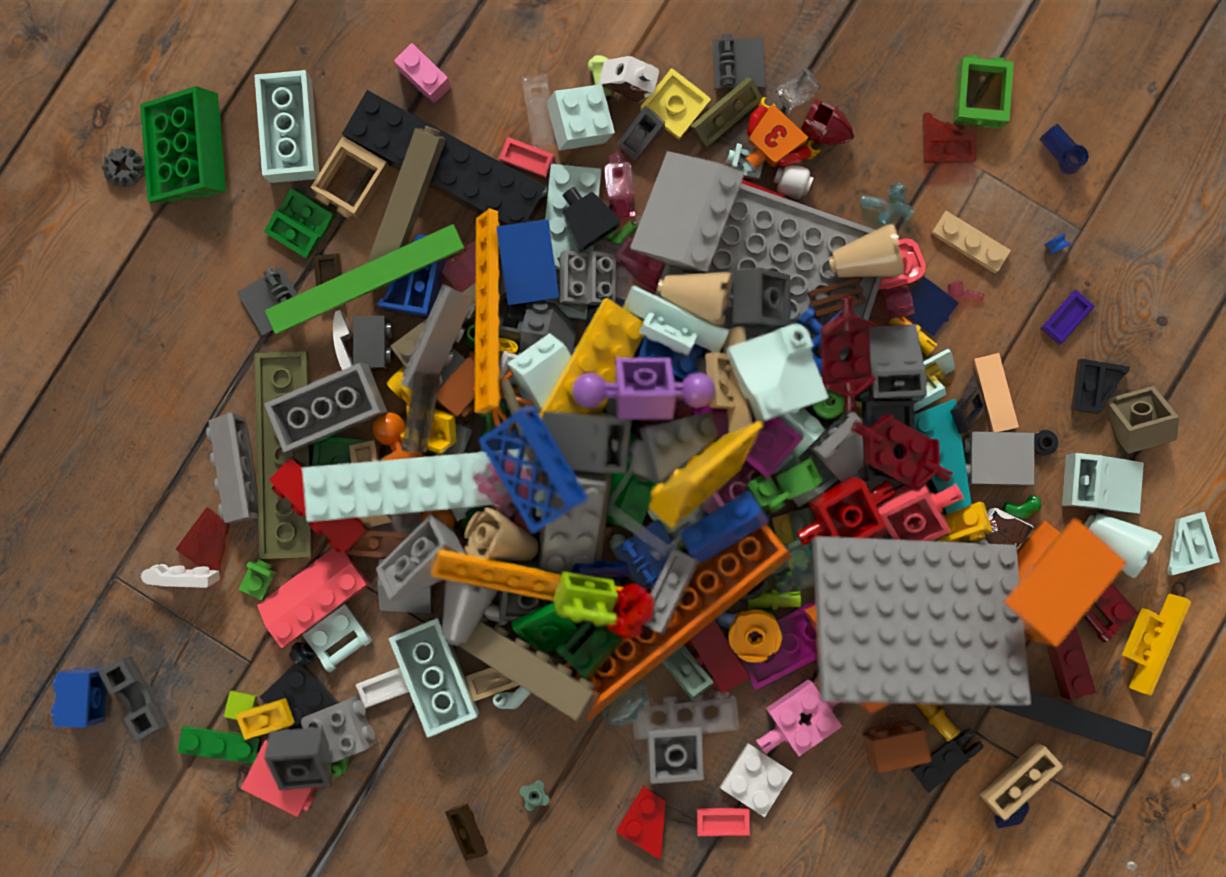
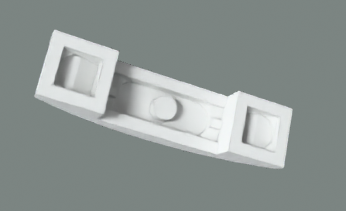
(341, 333)

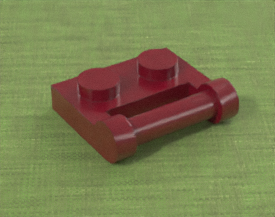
(1115, 610)

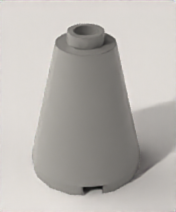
(463, 610)

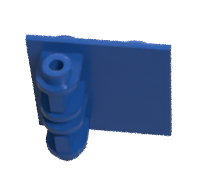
(639, 562)

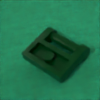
(593, 651)

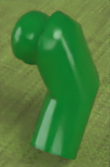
(1025, 510)

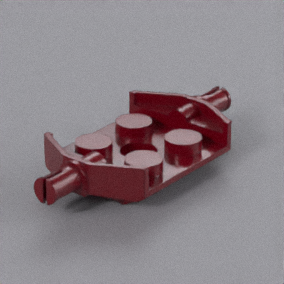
(852, 373)
(919, 453)

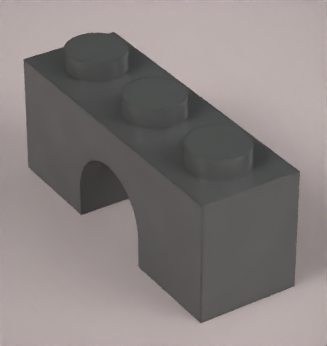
(128, 683)

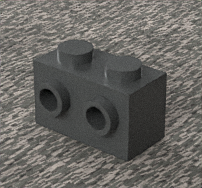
(372, 342)

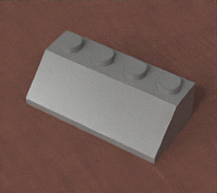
(439, 334)
(233, 468)

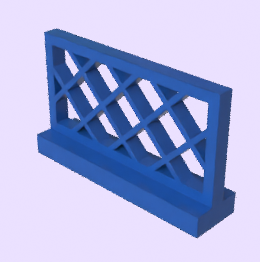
(552, 463)

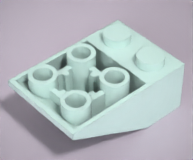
(1102, 483)

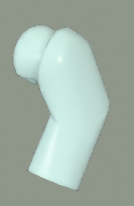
(511, 700)

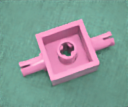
(787, 713)

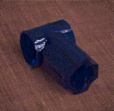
(1062, 147)

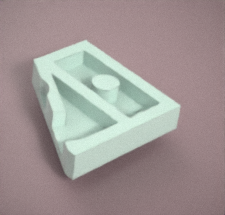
(1191, 545)

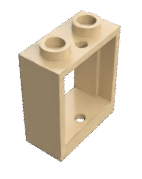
(344, 148)

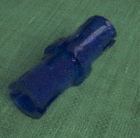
(601, 569)

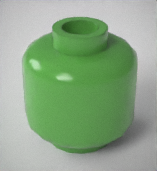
(828, 412)

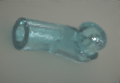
(885, 211)

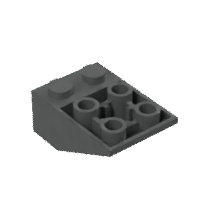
(896, 364)
(590, 440)

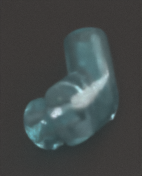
(897, 200)

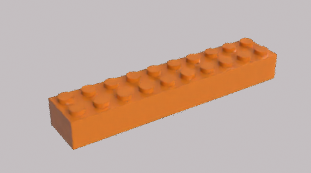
(709, 593)

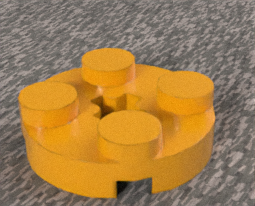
(752, 621)

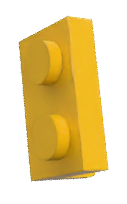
(442, 431)

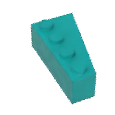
(939, 424)

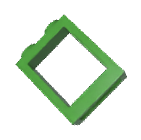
(982, 117)

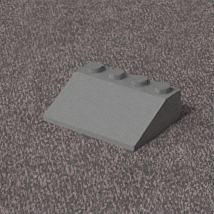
(687, 212)

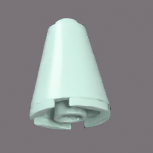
(1125, 539)

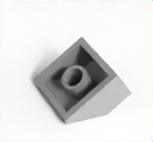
(417, 602)
(675, 755)

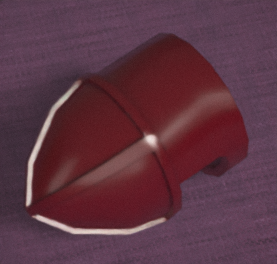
(827, 124)

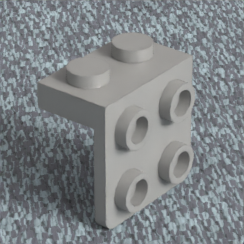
(344, 728)

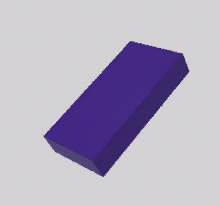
(1067, 317)

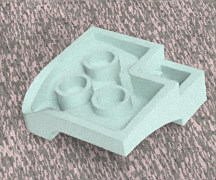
(777, 372)

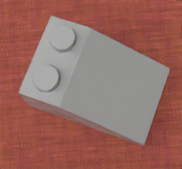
(411, 562)

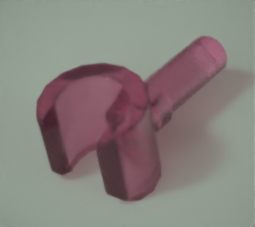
(957, 290)

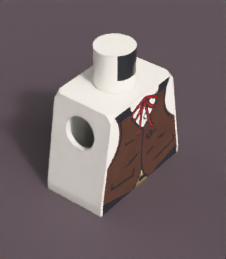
(634, 77)
(1006, 529)

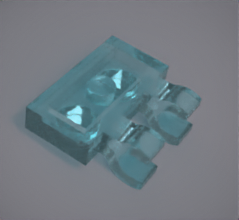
(801, 568)

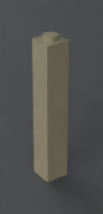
(408, 192)

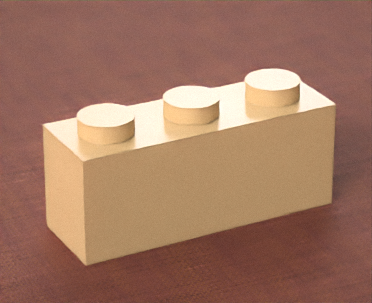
(1021, 780)

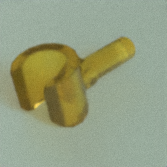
(934, 372)

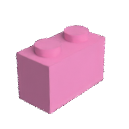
(422, 73)

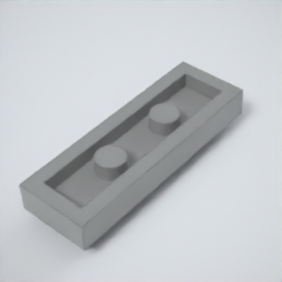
(670, 589)

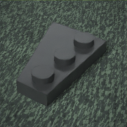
(676, 442)

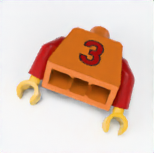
(776, 139)

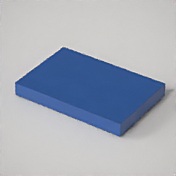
(527, 261)

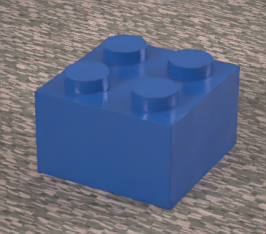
(79, 698)

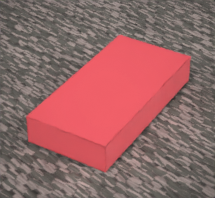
(526, 158)
(723, 822)

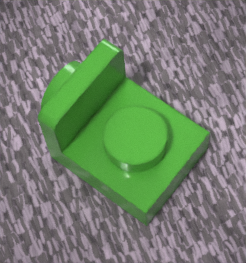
(766, 493)
(258, 579)

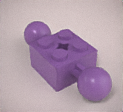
(643, 389)

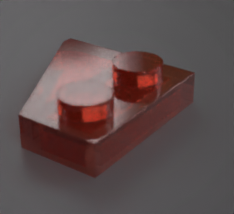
(946, 142)
(205, 540)

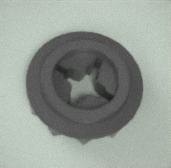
(123, 178)

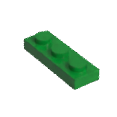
(218, 744)

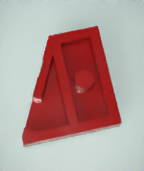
(645, 821)

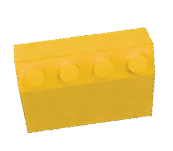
(703, 475)

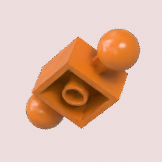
(387, 431)

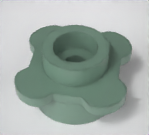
(538, 788)

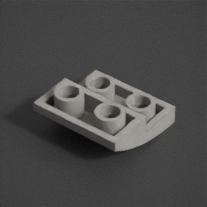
(587, 277)

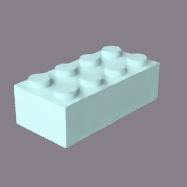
(287, 126)
(434, 677)

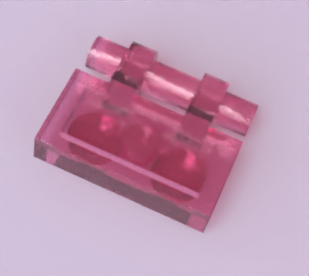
(486, 486)

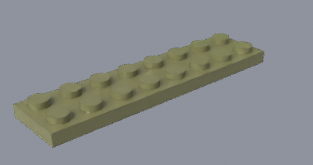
(279, 527)

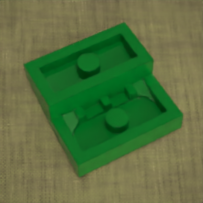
(300, 223)

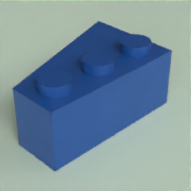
(415, 292)

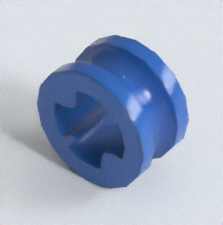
(1057, 244)

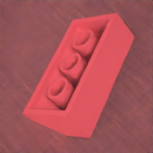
(311, 596)

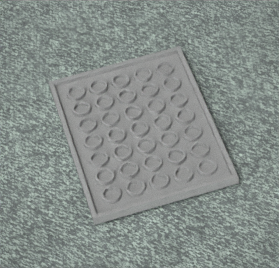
(788, 240)
(918, 622)

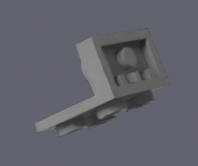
(840, 447)

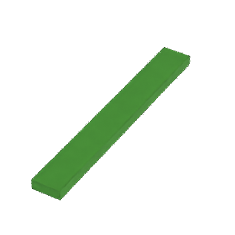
(365, 279)

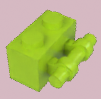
(586, 598)

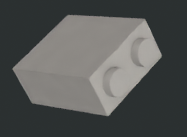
(999, 458)

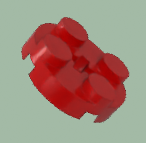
(627, 621)

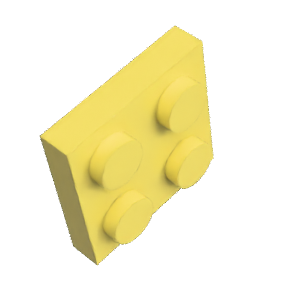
(677, 103)

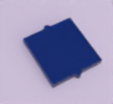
(931, 306)

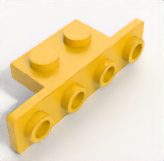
(1153, 640)

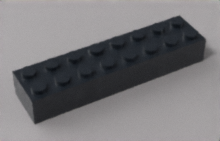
(461, 170)

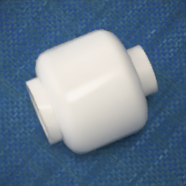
(793, 181)

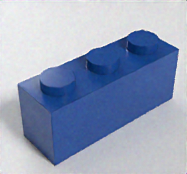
(724, 527)

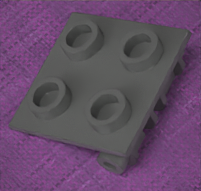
(738, 60)
(264, 294)

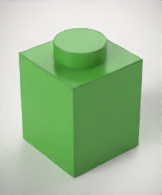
(799, 478)

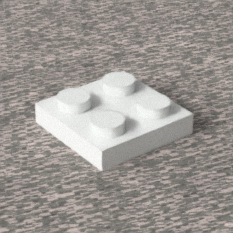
(756, 779)

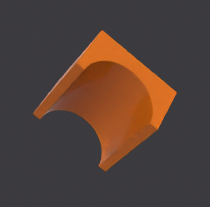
(1060, 579)

